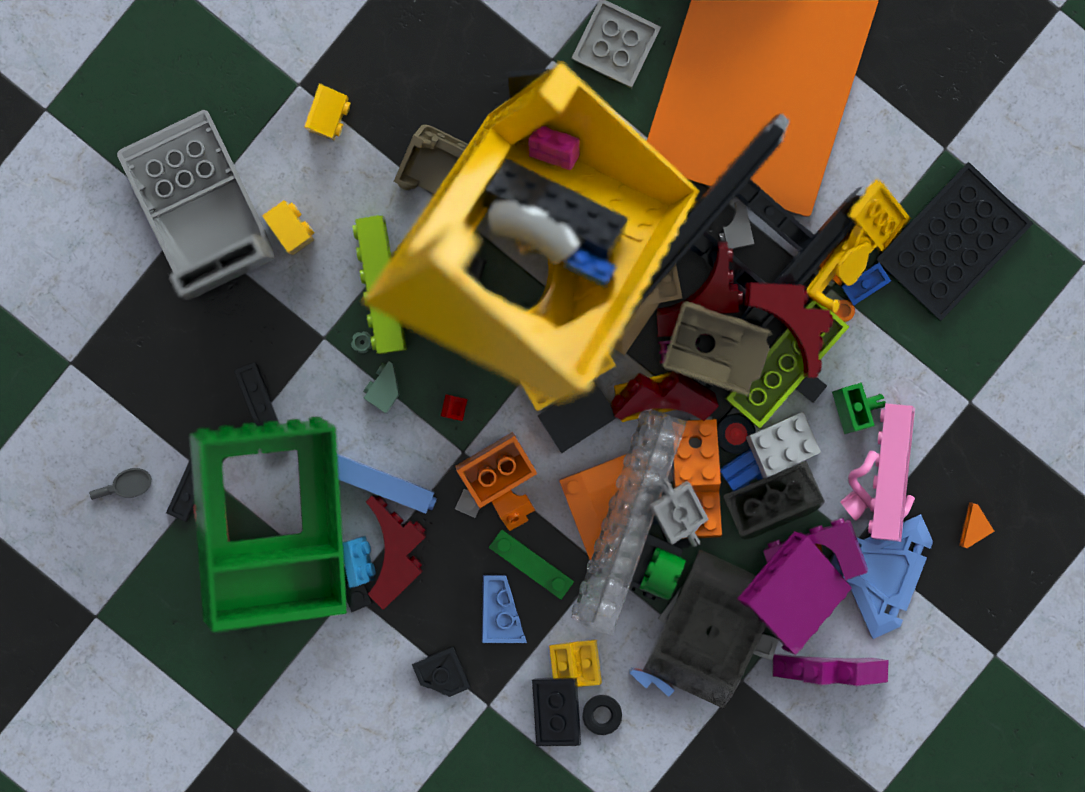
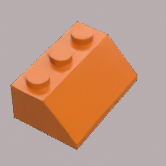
(496, 469)

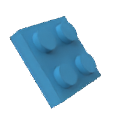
(358, 561)

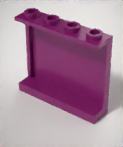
(795, 592)

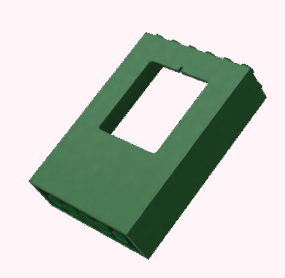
(275, 575)

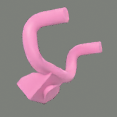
(859, 499)

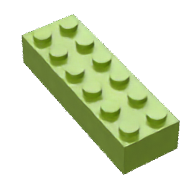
(375, 255)
(781, 373)

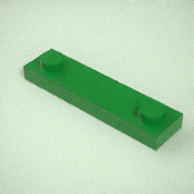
(531, 564)

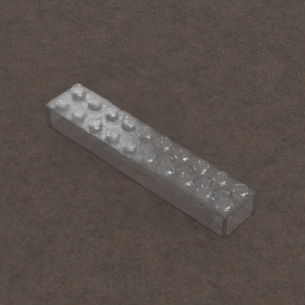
(627, 521)

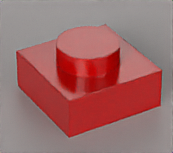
(454, 407)

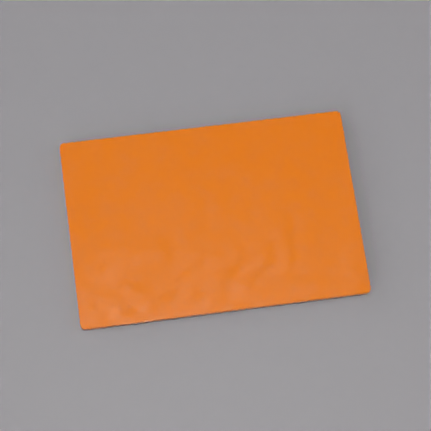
(746, 65)

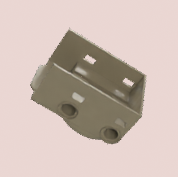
(737, 353)

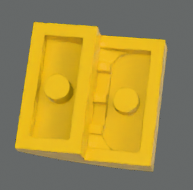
(577, 661)

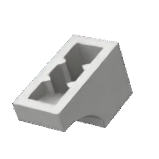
(739, 231)

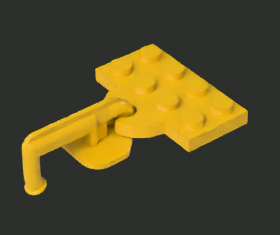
(878, 222)

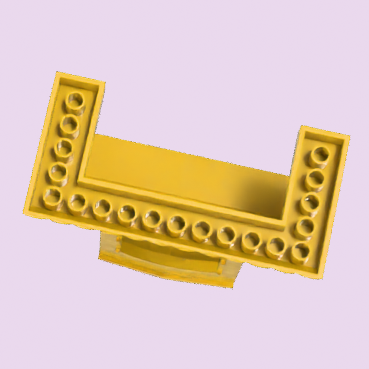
(575, 321)

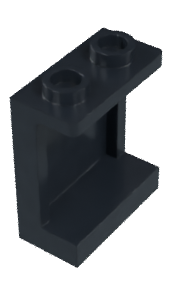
(648, 550)

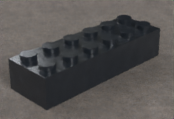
(593, 223)

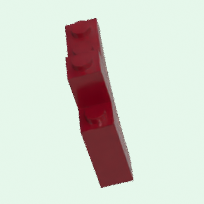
(715, 294)
(805, 325)
(399, 541)

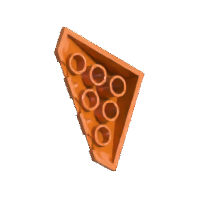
(589, 497)

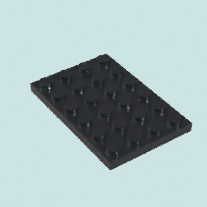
(954, 241)

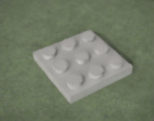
(616, 43)

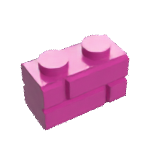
(554, 147)

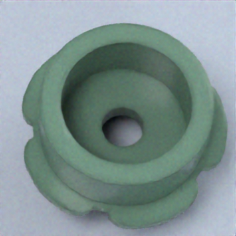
(357, 346)

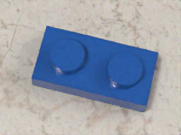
(590, 266)
(867, 283)

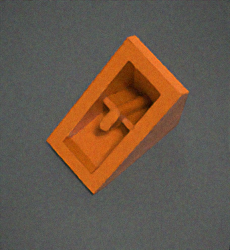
(975, 526)

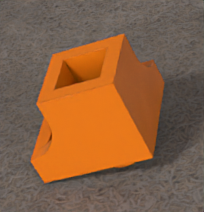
(513, 509)

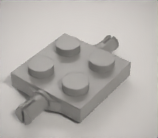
(679, 512)

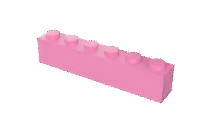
(892, 472)

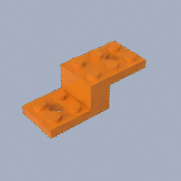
(702, 471)

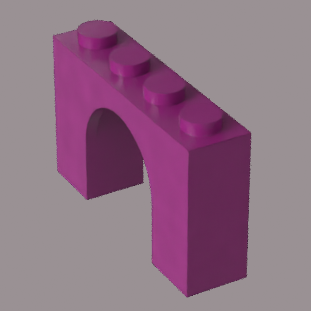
(840, 539)

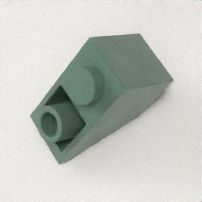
(384, 389)

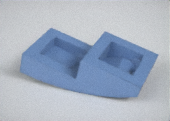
(646, 679)

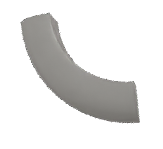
(534, 228)

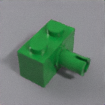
(855, 407)

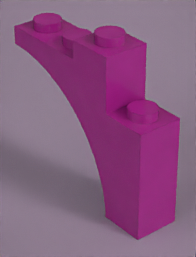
(831, 670)

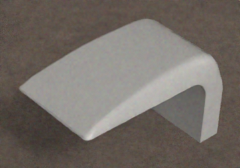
(196, 205)

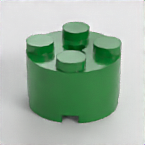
(662, 574)

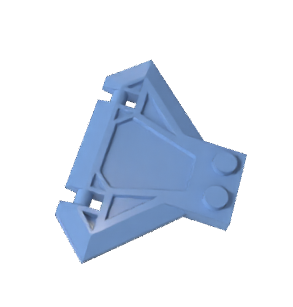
(890, 576)

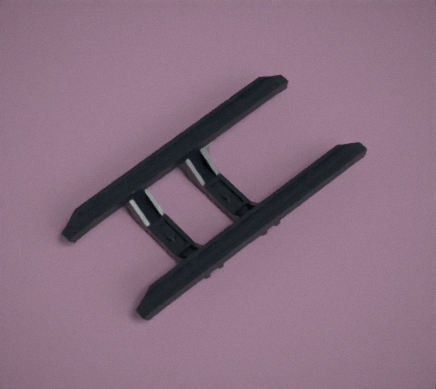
(737, 183)

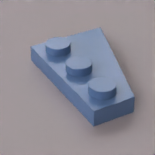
(499, 613)

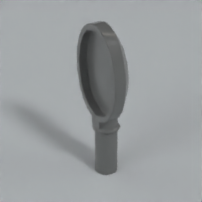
(126, 484)

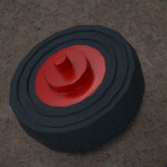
(733, 432)

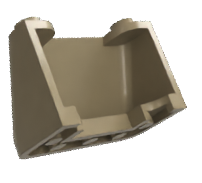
(428, 159)

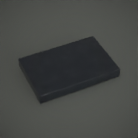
(577, 417)
(556, 711)

